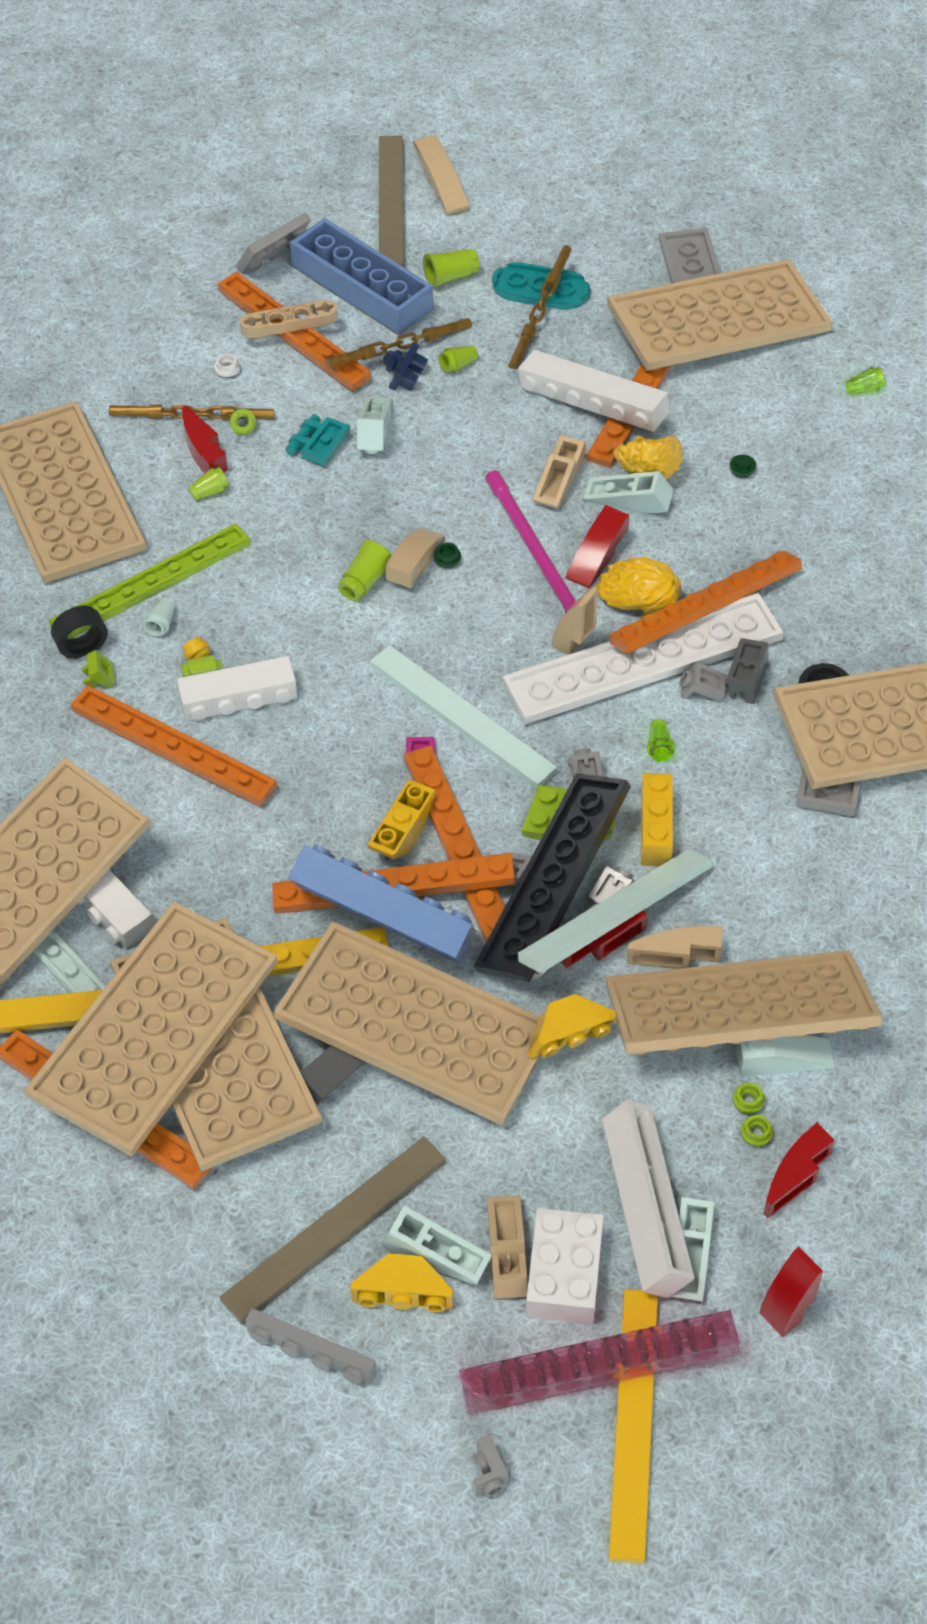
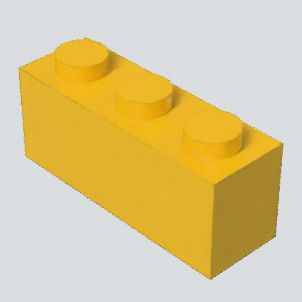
(656, 819)

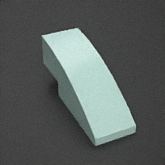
(696, 1224)

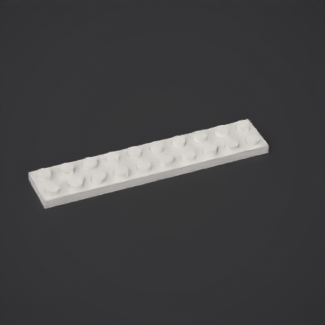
(609, 671)

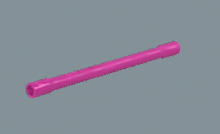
(553, 577)

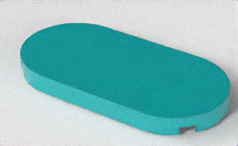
(525, 286)

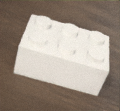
(564, 1266)

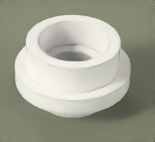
(226, 365)

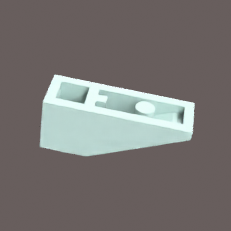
(373, 424)
(635, 492)
(784, 1055)
(440, 1247)

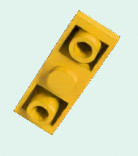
(403, 821)
(569, 1023)
(402, 1283)

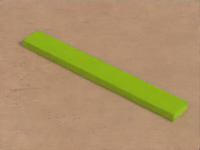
(165, 574)

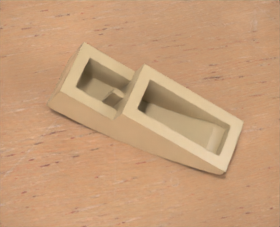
(560, 472)
(412, 556)
(576, 623)
(676, 947)
(507, 1247)

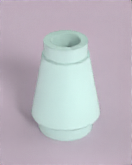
(158, 619)

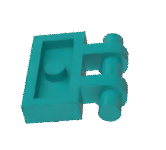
(324, 441)

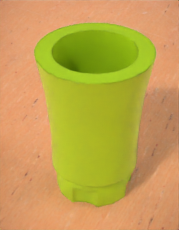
(449, 266)
(364, 570)

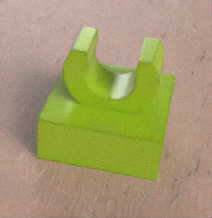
(99, 670)

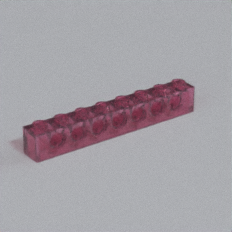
(599, 1362)

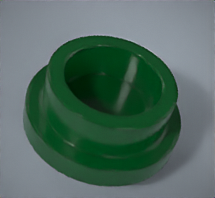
(742, 466)
(447, 555)

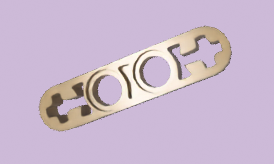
(288, 315)

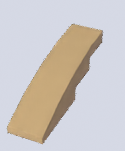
(441, 174)

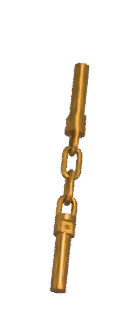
(529, 330)
(368, 351)
(157, 411)

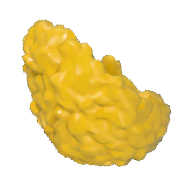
(651, 455)
(639, 585)

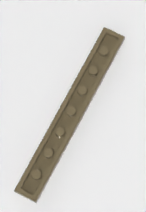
(391, 198)
(332, 1230)

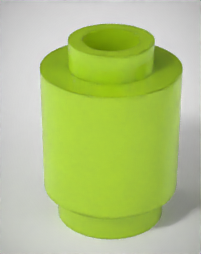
(200, 665)

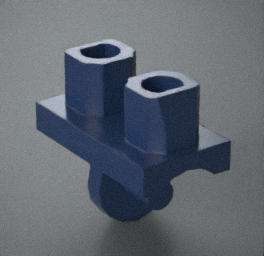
(395, 362)

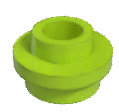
(235, 418)
(751, 1090)
(756, 1122)

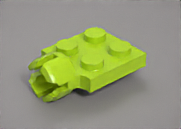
(542, 811)

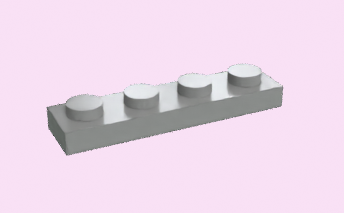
(322, 1352)

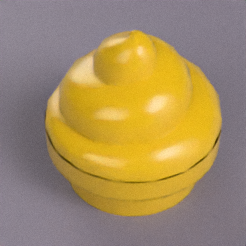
(196, 648)

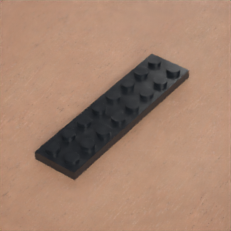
(553, 873)

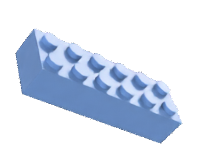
(362, 275)
(382, 904)

